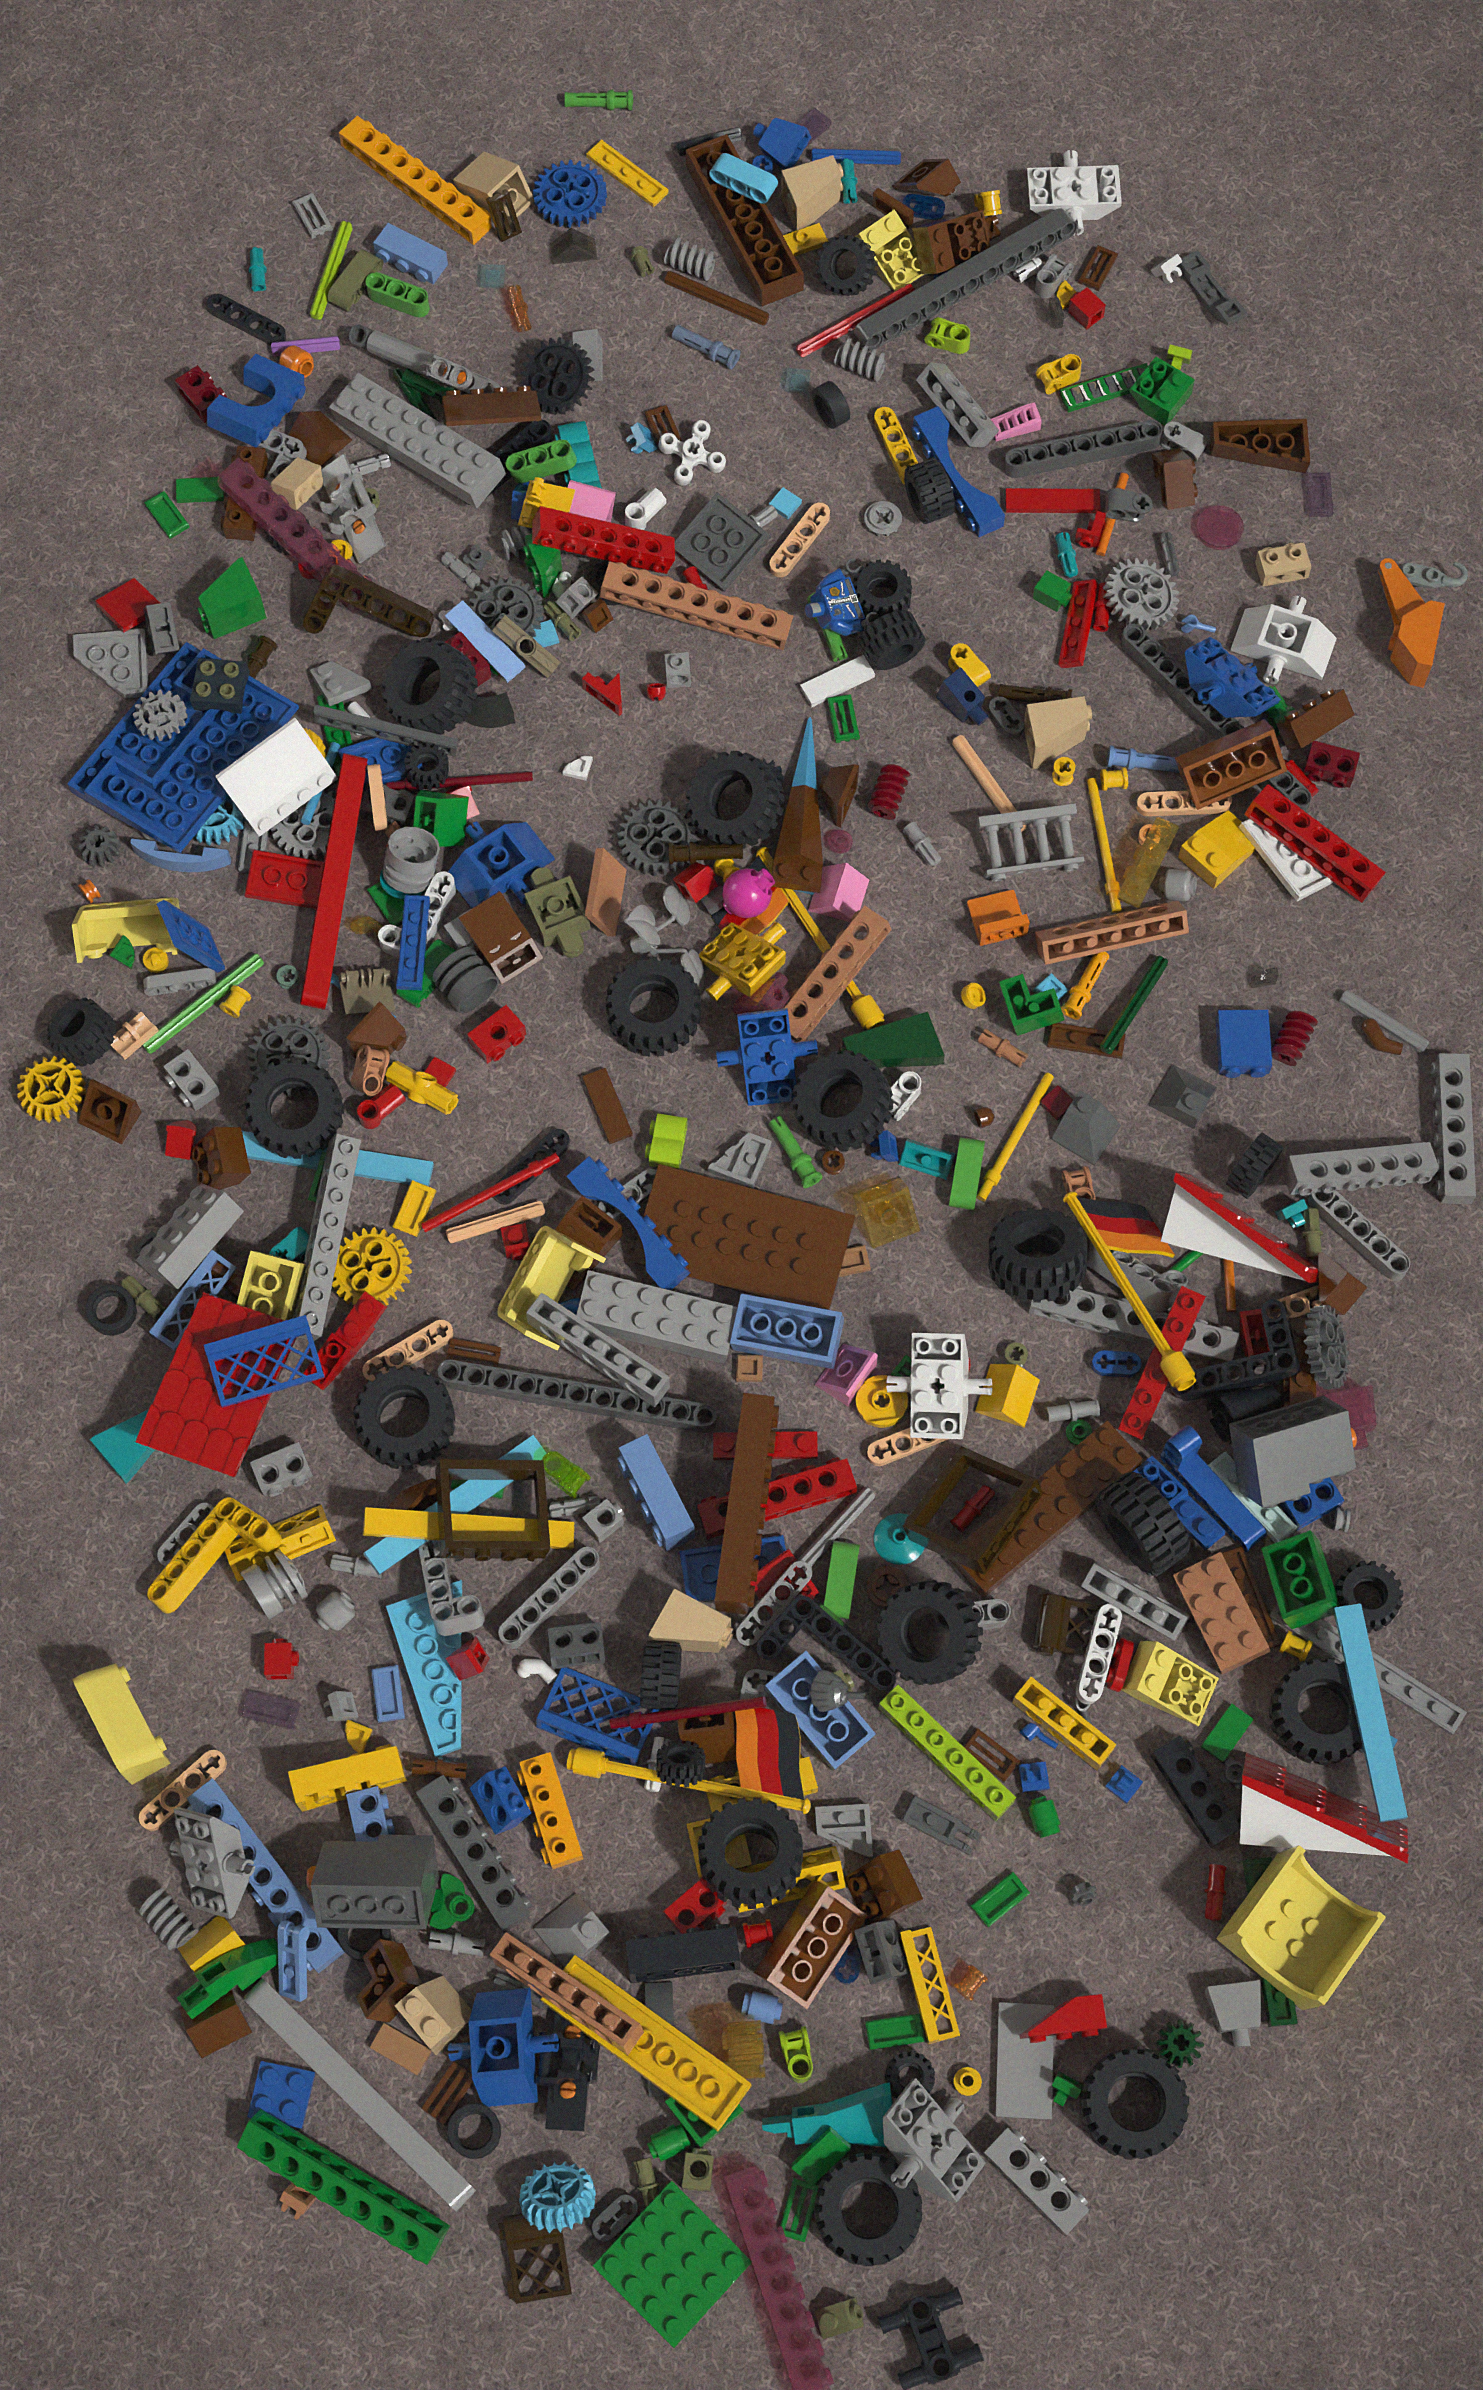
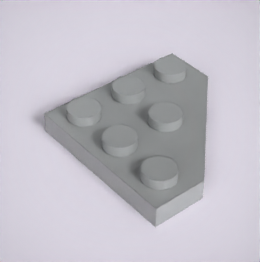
(115, 659)

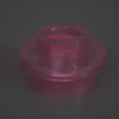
(840, 848)

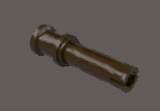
(258, 658)
(1032, 695)
(693, 852)

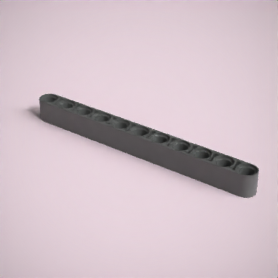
(965, 279)
(1186, 697)
(567, 1388)

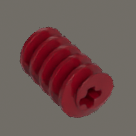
(887, 791)
(1292, 1037)

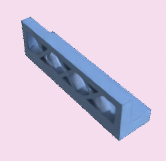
(186, 1293)

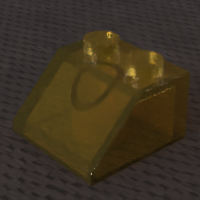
(886, 1211)

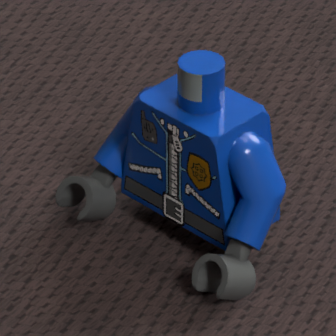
(837, 603)

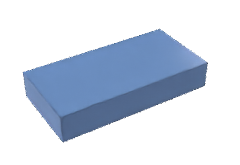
(388, 1694)

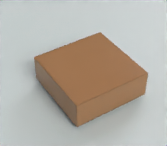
(749, 1368)

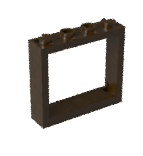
(491, 1470)
(1001, 1530)

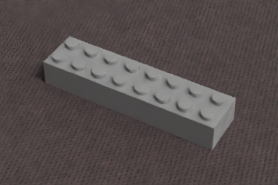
(417, 440)

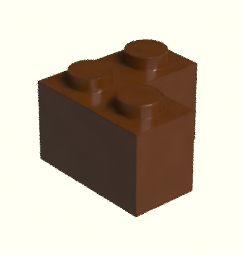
(1175, 474)
(392, 1980)

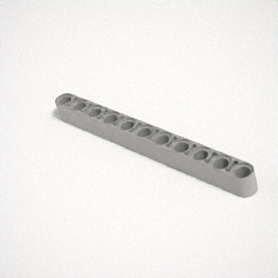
(359, 2094)

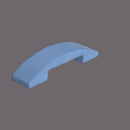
(210, 859)

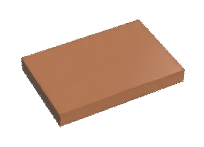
(605, 892)

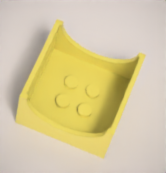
(1299, 1930)

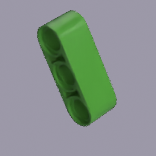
(390, 287)
(530, 459)
(967, 1173)
(841, 1578)

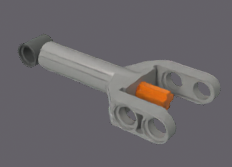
(417, 359)

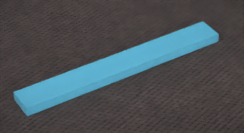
(368, 1164)
(462, 1501)
(1370, 1713)

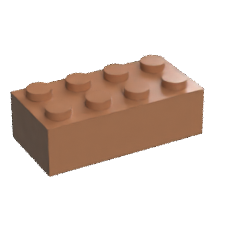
(1221, 1613)

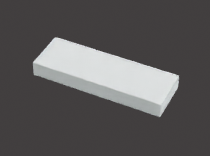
(837, 681)

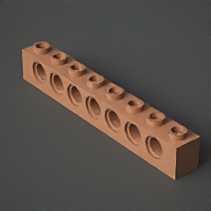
(701, 616)

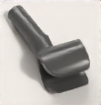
(1083, 1708)

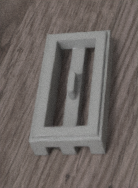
(319, 229)

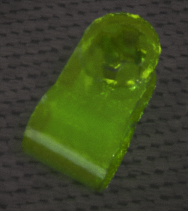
(568, 1476)

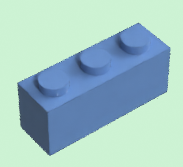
(410, 254)

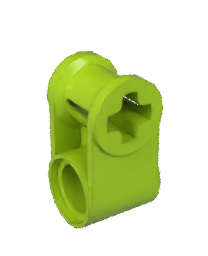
(948, 335)
(796, 2049)

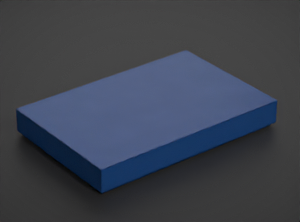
(386, 753)

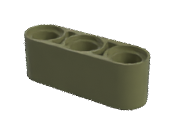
(352, 281)

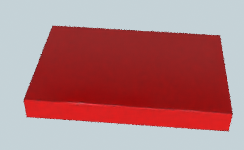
(284, 879)

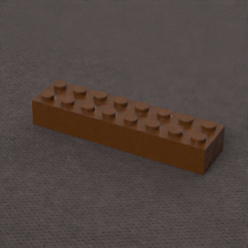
(746, 227)
(1068, 1493)
(745, 1510)

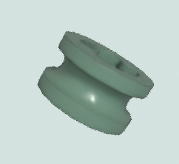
(288, 969)

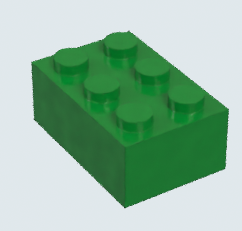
(1301, 1579)

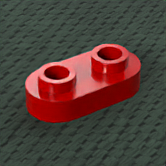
(1121, 1659)

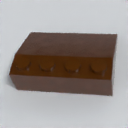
(490, 407)

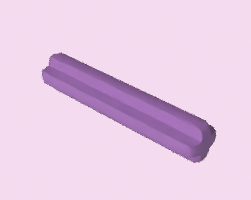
(310, 345)

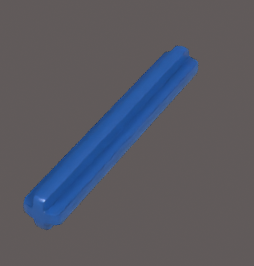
(859, 156)

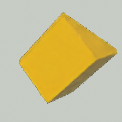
(1011, 1394)
(210, 1943)

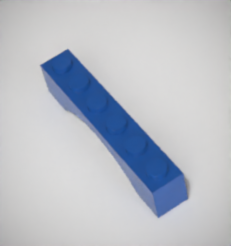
(980, 509)
(661, 1262)

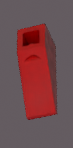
(1074, 2015)

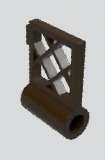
(1053, 1623)
(522, 2235)

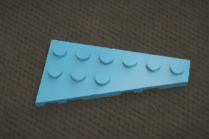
(430, 1674)

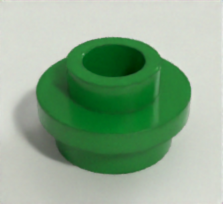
(1072, 1436)

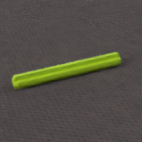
(331, 270)

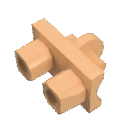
(133, 1035)

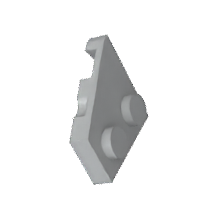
(338, 682)
(743, 1161)
(846, 1827)

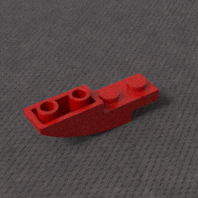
(348, 1339)

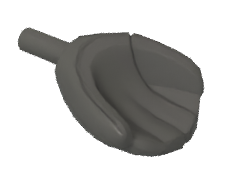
(830, 1691)

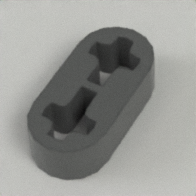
(1002, 720)
(610, 2212)

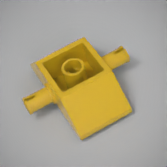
(743, 959)

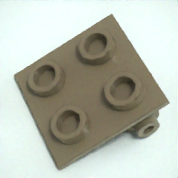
(365, 989)

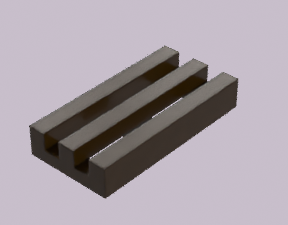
(491, 204)

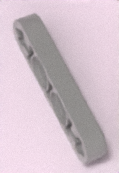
(770, 1600)

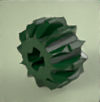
(1186, 2037)

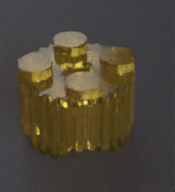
(744, 2048)

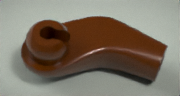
(1378, 1039)

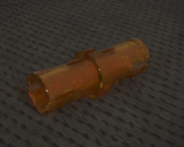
(519, 308)

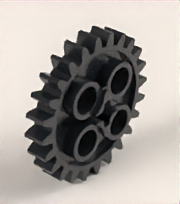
(576, 381)

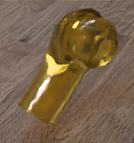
(366, 925)

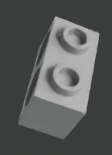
(195, 1078)
(279, 1463)

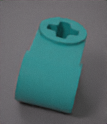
(293, 1246)

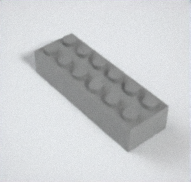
(657, 1316)

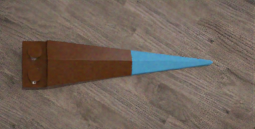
(799, 848)

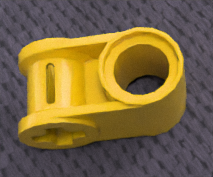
(988, 202)
(1056, 373)
(964, 657)

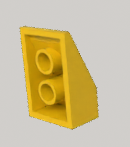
(1216, 849)

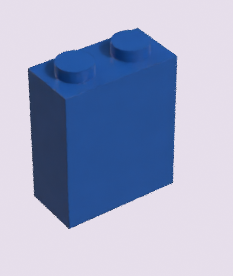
(1243, 1043)

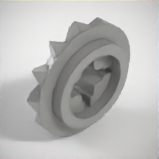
(883, 509)

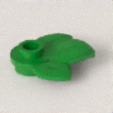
(445, 1903)

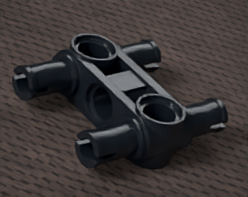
(930, 2338)

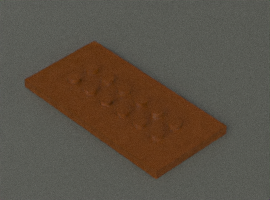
(749, 1237)

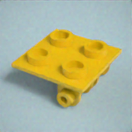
(544, 495)

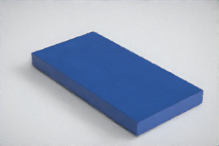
(191, 936)
(702, 1564)

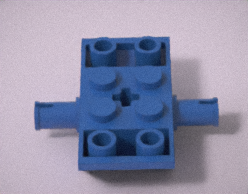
(1226, 682)
(498, 862)
(767, 1056)
(509, 2074)

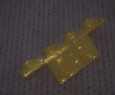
(1147, 862)

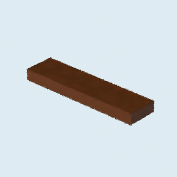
(1245, 1579)

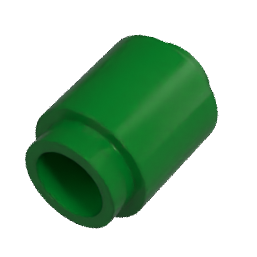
(1044, 1817)
(668, 2142)

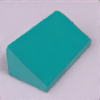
(926, 1159)

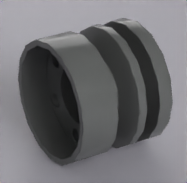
(465, 980)

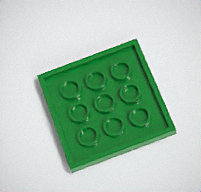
(672, 2264)

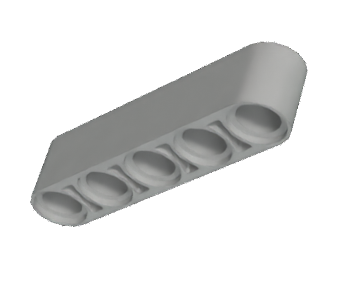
(1363, 1244)
(552, 1585)

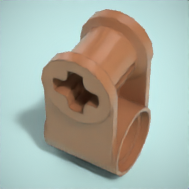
(371, 1069)
(1079, 1182)

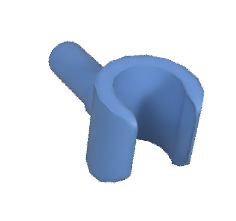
(1193, 623)

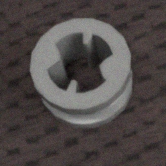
(1341, 1520)

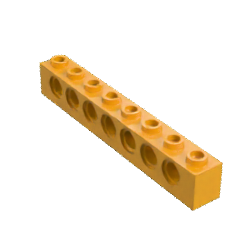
(415, 180)

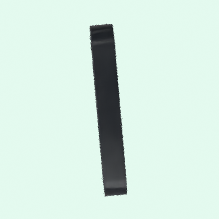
(249, 317)
(528, 1158)

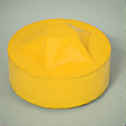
(344, 548)
(155, 960)
(973, 995)

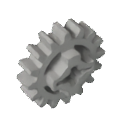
(160, 715)

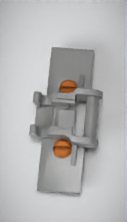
(348, 518)

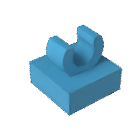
(643, 439)

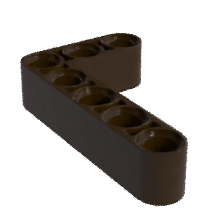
(365, 602)

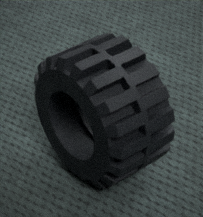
(828, 260)
(929, 491)
(883, 575)
(892, 640)
(81, 1032)
(1382, 1581)
(660, 1675)

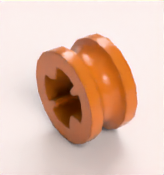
(89, 891)

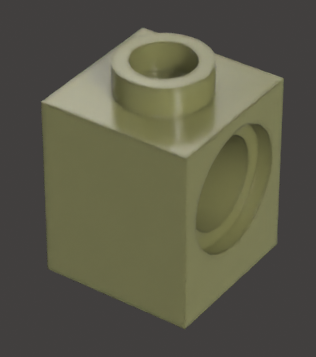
(702, 2183)

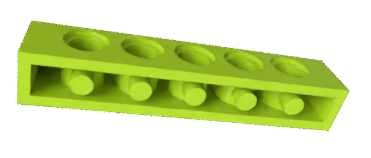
(946, 1753)

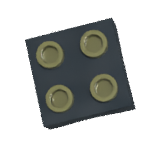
(219, 685)

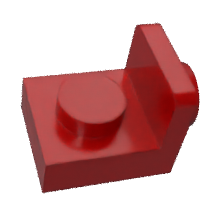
(1091, 536)
(515, 1241)

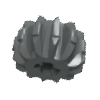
(109, 846)

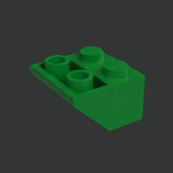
(1162, 390)
(543, 563)
(442, 816)

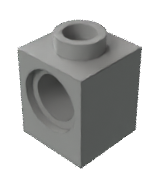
(577, 597)
(677, 670)
(599, 1530)

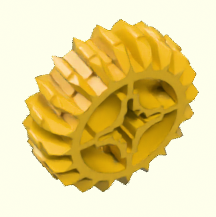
(62, 1072)

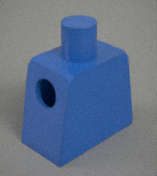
(782, 141)

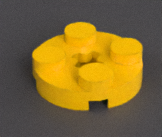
(874, 1414)

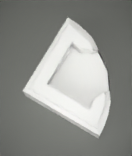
(579, 768)

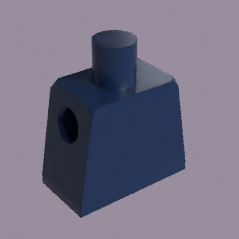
(962, 697)

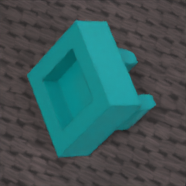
(1292, 1213)

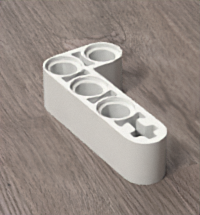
(436, 916)

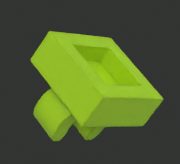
(1179, 355)

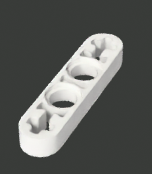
(1103, 1655)

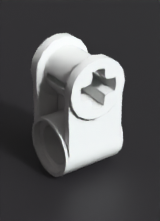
(902, 1097)

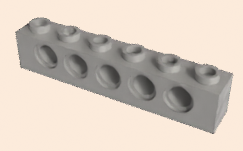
(1458, 1069)
(1360, 1168)
(598, 1350)

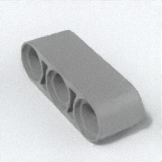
(984, 1608)

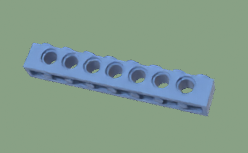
(327, 1949)

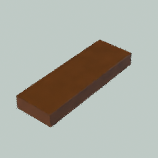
(1081, 1040)
(607, 1106)

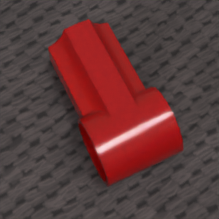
(381, 1104)

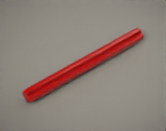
(849, 323)

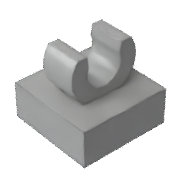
(342, 1706)

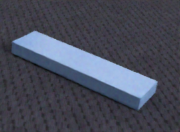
(485, 641)

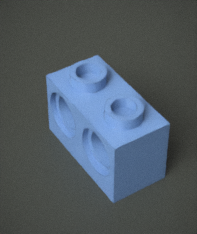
(363, 1820)

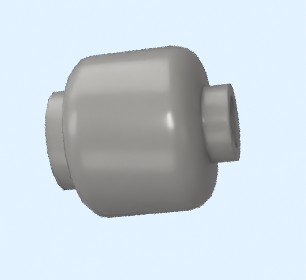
(1178, 885)
(335, 1611)

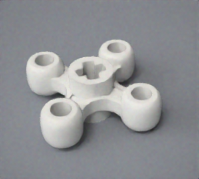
(695, 446)

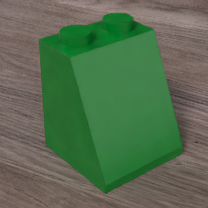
(231, 602)

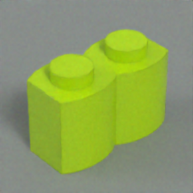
(667, 1141)

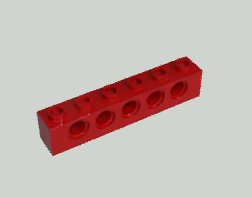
(603, 540)
(1314, 843)
(1153, 1380)
(792, 1502)

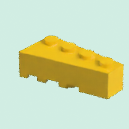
(336, 1778)

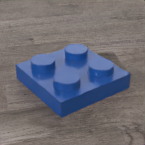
(282, 2093)

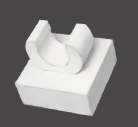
(1166, 267)

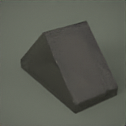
(573, 247)

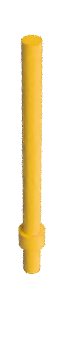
(1112, 886)
(993, 1175)

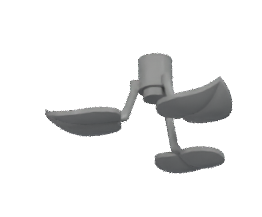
(647, 940)

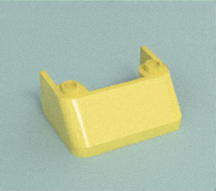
(103, 924)
(546, 1271)
(120, 1722)

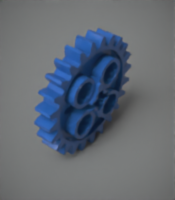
(570, 187)

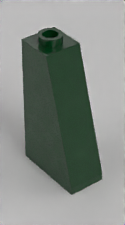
(899, 1043)

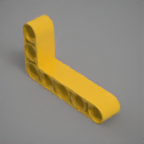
(205, 1547)

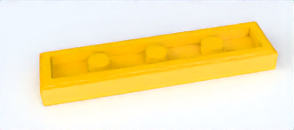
(627, 173)

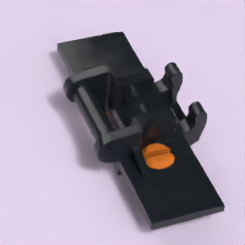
(570, 2088)

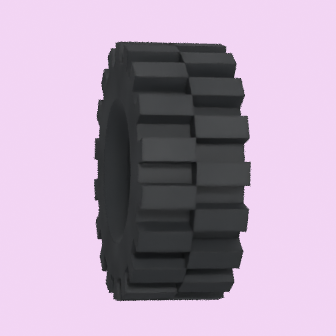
(1254, 1165)

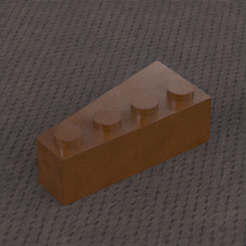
(1263, 442)

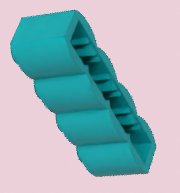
(585, 468)

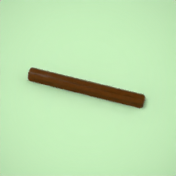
(717, 298)

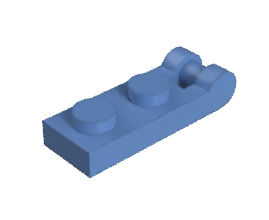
(292, 1960)

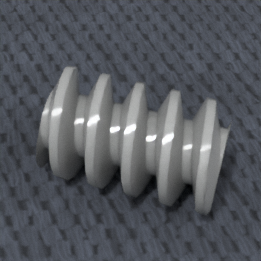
(690, 259)
(861, 360)
(515, 541)
(166, 1921)

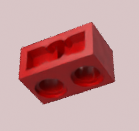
(690, 1903)

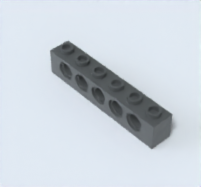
(505, 1915)

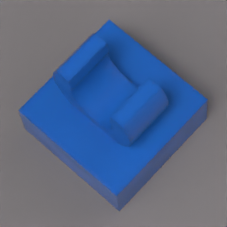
(888, 1147)
(1034, 1777)
(1124, 1784)

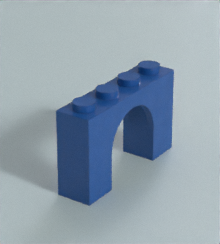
(254, 423)

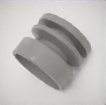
(410, 859)
(274, 1583)

